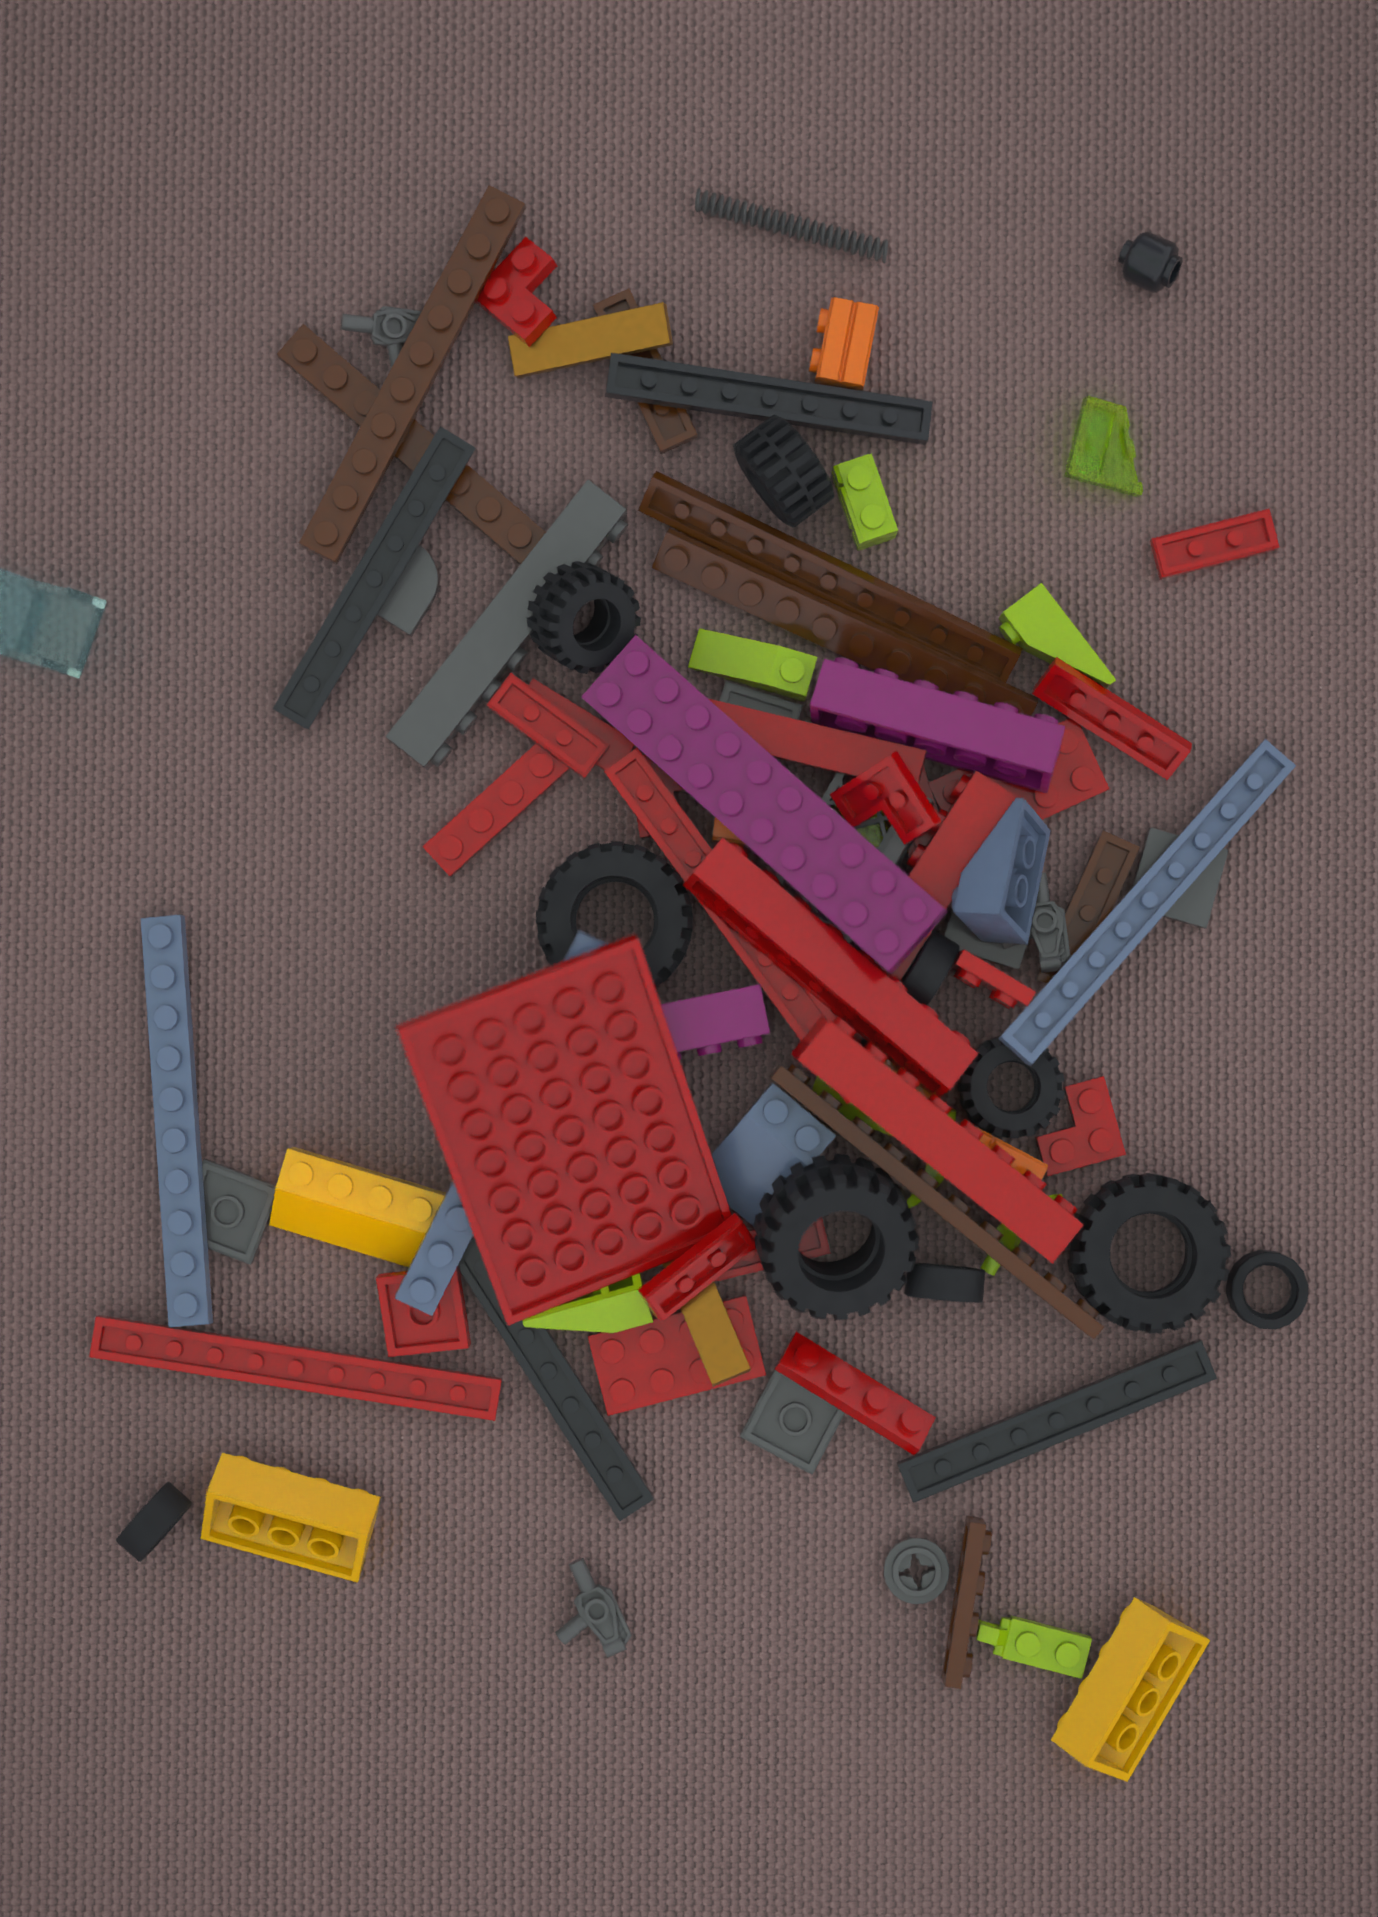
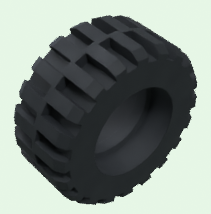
(626, 865)
(1202, 1265)
(848, 1283)

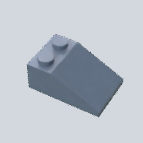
(1004, 878)
(764, 1146)

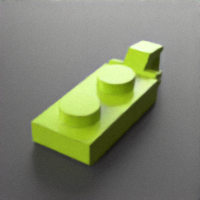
(1037, 1644)

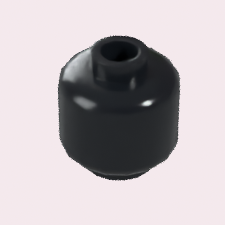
(1150, 262)

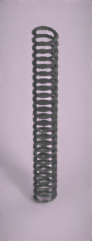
(789, 225)

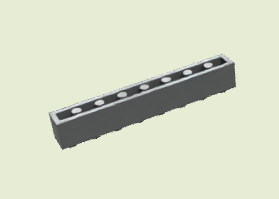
(502, 630)

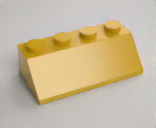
(352, 1206)
(289, 1517)
(1129, 1690)

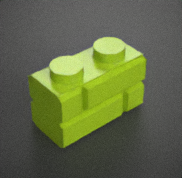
(864, 502)

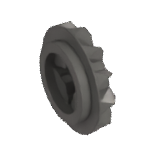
(932, 1581)

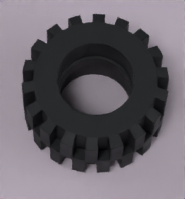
(784, 470)
(561, 600)
(1016, 1123)

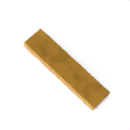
(592, 340)
(714, 1335)

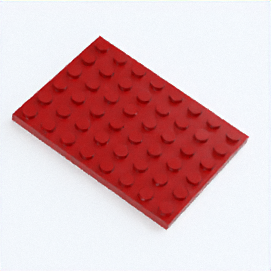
(567, 1128)

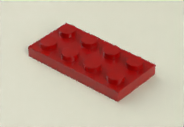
(1073, 780)
(662, 1360)

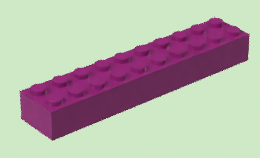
(764, 804)

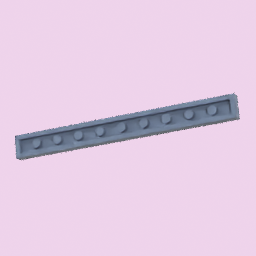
(1146, 903)
(176, 1121)
(450, 1229)

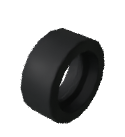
(930, 967)
(1297, 1280)
(945, 1283)
(154, 1521)

